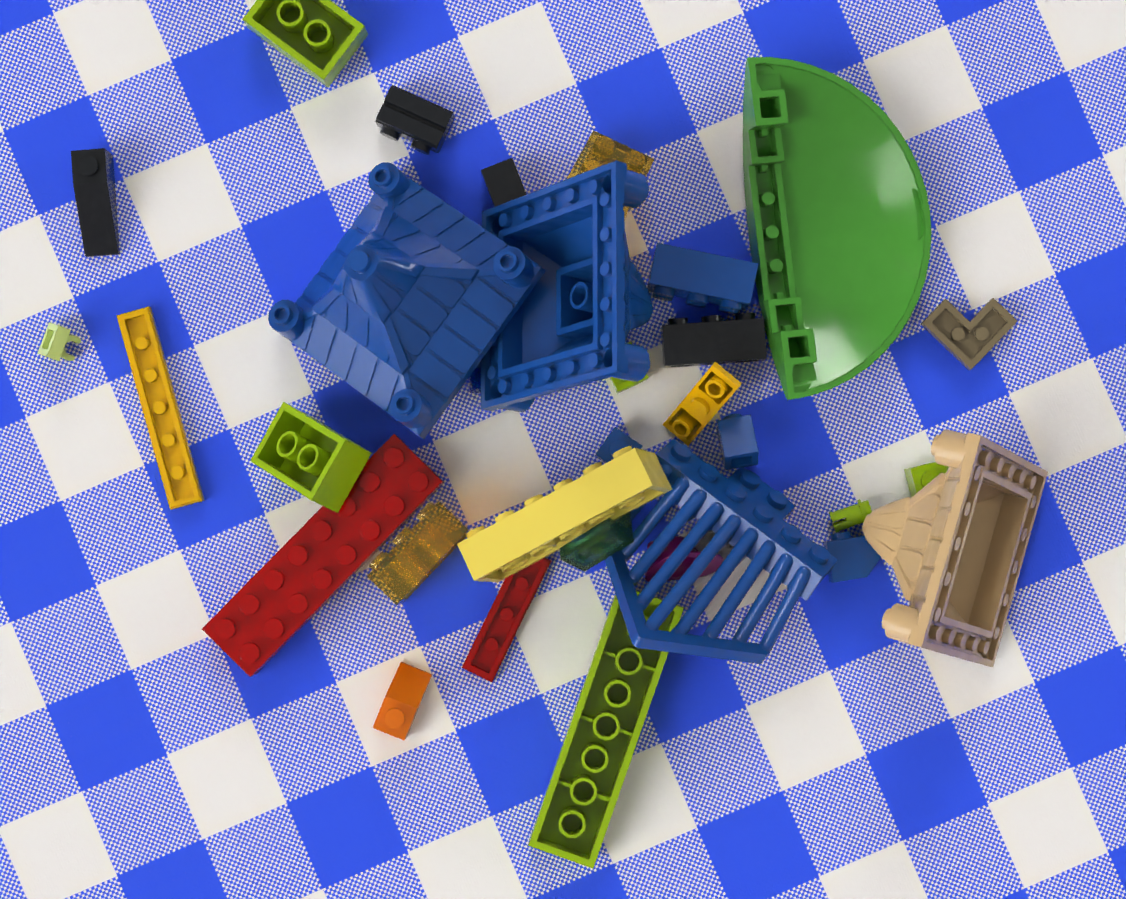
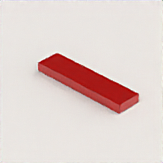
(504, 620)

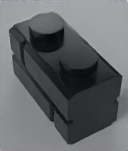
(414, 120)

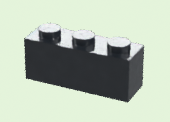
(713, 341)

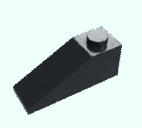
(96, 201)

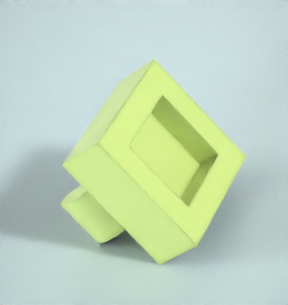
(54, 342)

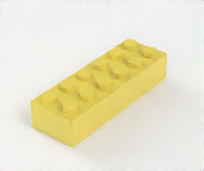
(563, 515)

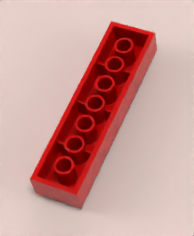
(322, 557)

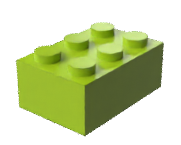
(309, 33)
(310, 457)

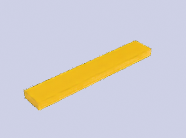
(160, 408)

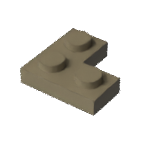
(969, 339)

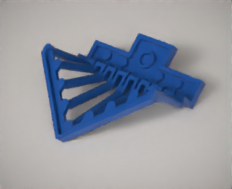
(740, 513)

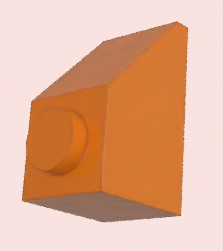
(402, 701)

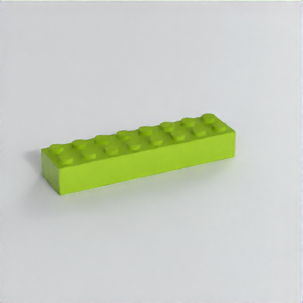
(600, 741)

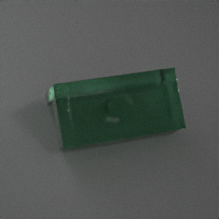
(598, 543)

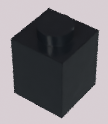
(503, 182)

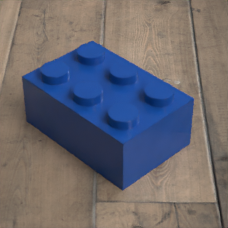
(702, 278)

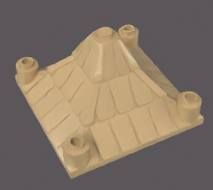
(959, 547)

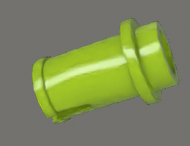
(853, 515)

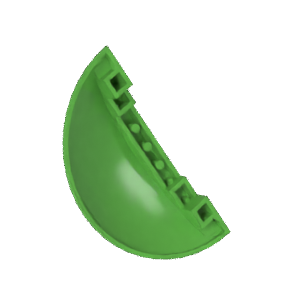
(830, 221)

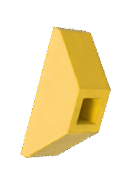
(702, 403)

